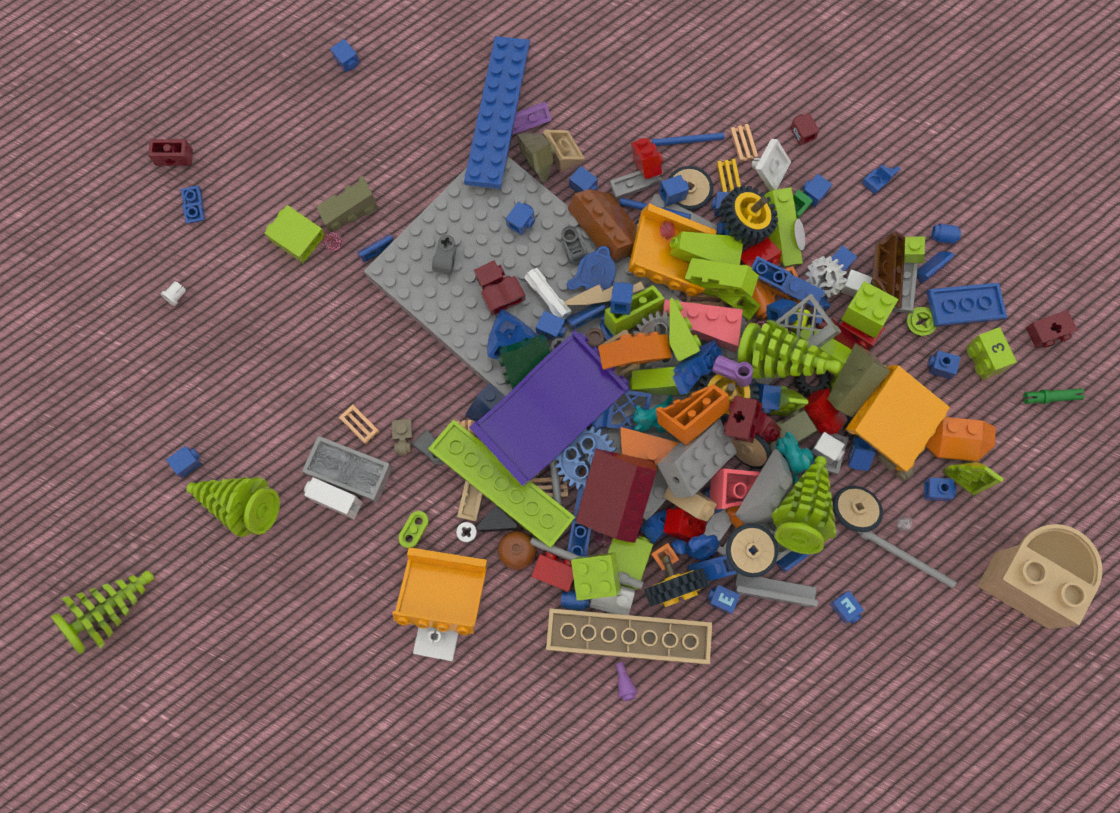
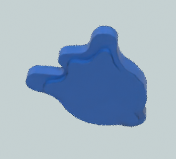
(594, 270)

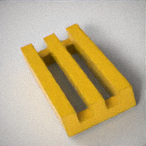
(727, 164)

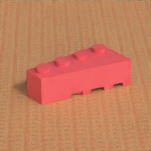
(712, 323)
(731, 487)

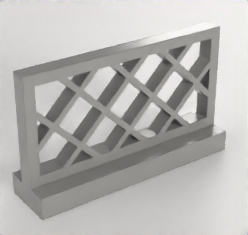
(821, 337)

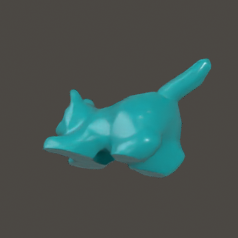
(648, 418)
(797, 458)

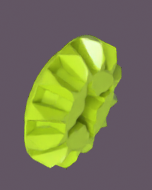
(921, 313)

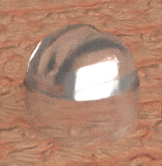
(904, 523)

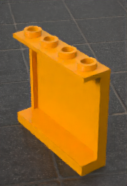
(652, 251)
(899, 418)
(441, 591)

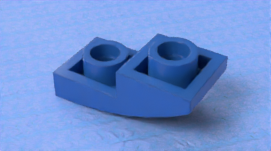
(193, 204)

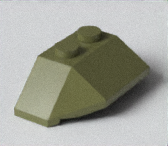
(537, 152)

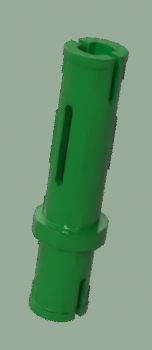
(1046, 396)

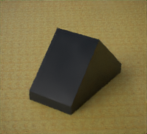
(496, 521)

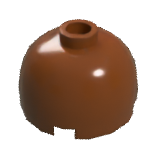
(516, 550)

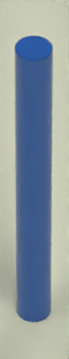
(688, 139)
(640, 206)

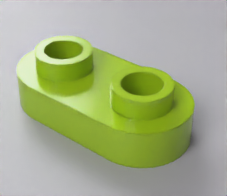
(414, 530)

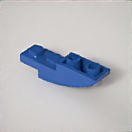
(785, 282)
(695, 366)
(579, 533)
(716, 567)

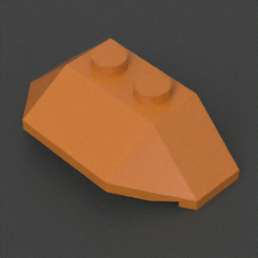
(962, 439)

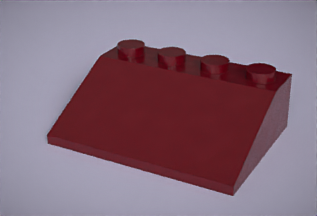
(616, 494)

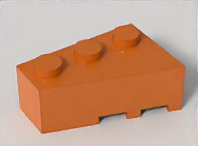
(635, 350)
(644, 445)

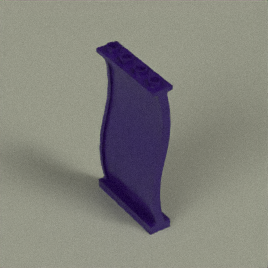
(550, 408)

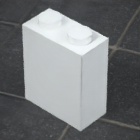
(332, 498)

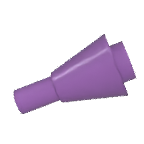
(625, 686)

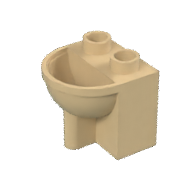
(1047, 576)

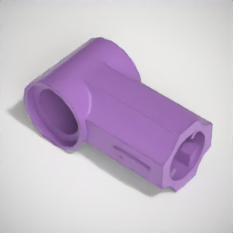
(732, 369)

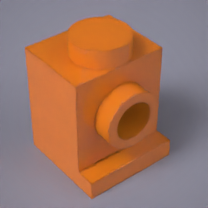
(662, 551)

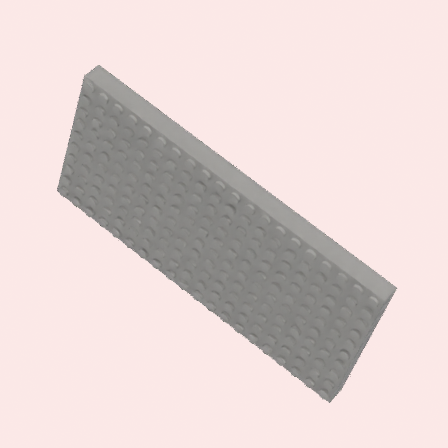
(452, 303)

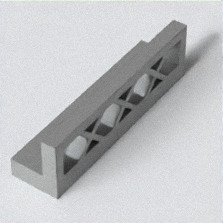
(776, 590)

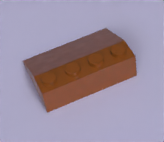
(604, 222)

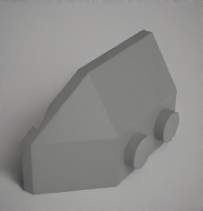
(767, 491)

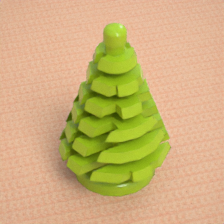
(778, 353)
(240, 504)
(807, 512)
(95, 614)

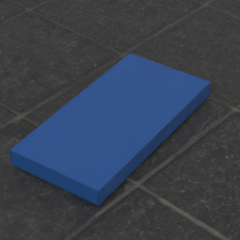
(966, 304)

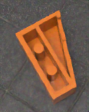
(694, 414)

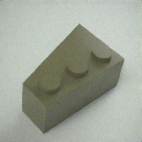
(348, 206)
(857, 381)
(799, 425)

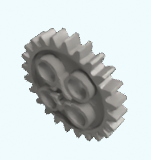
(650, 326)

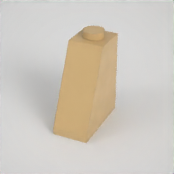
(698, 505)

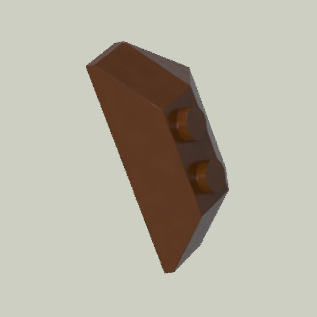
(889, 265)

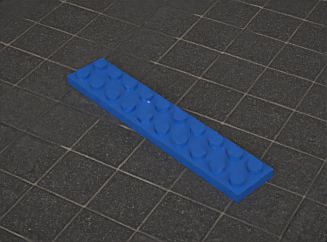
(497, 113)

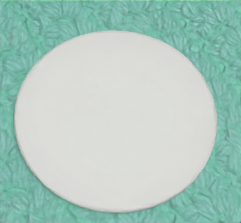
(799, 234)

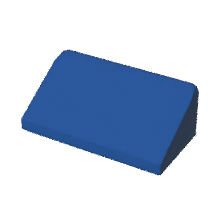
(375, 248)
(933, 265)
(585, 315)
(790, 560)

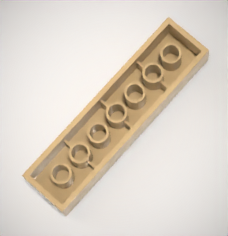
(629, 636)

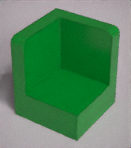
(802, 203)

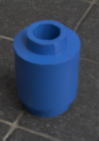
(945, 233)
(570, 601)

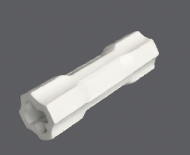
(540, 285)

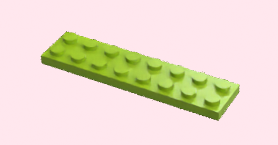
(483, 470)

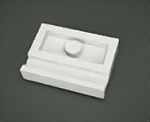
(617, 604)

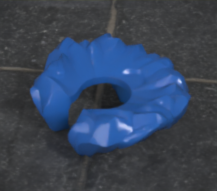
(698, 548)

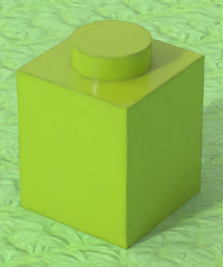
(914, 249)

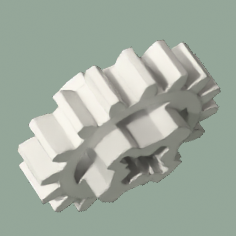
(834, 276)

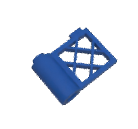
(605, 419)

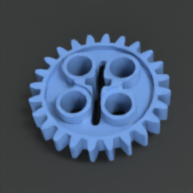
(570, 468)

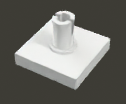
(772, 164)
(436, 643)

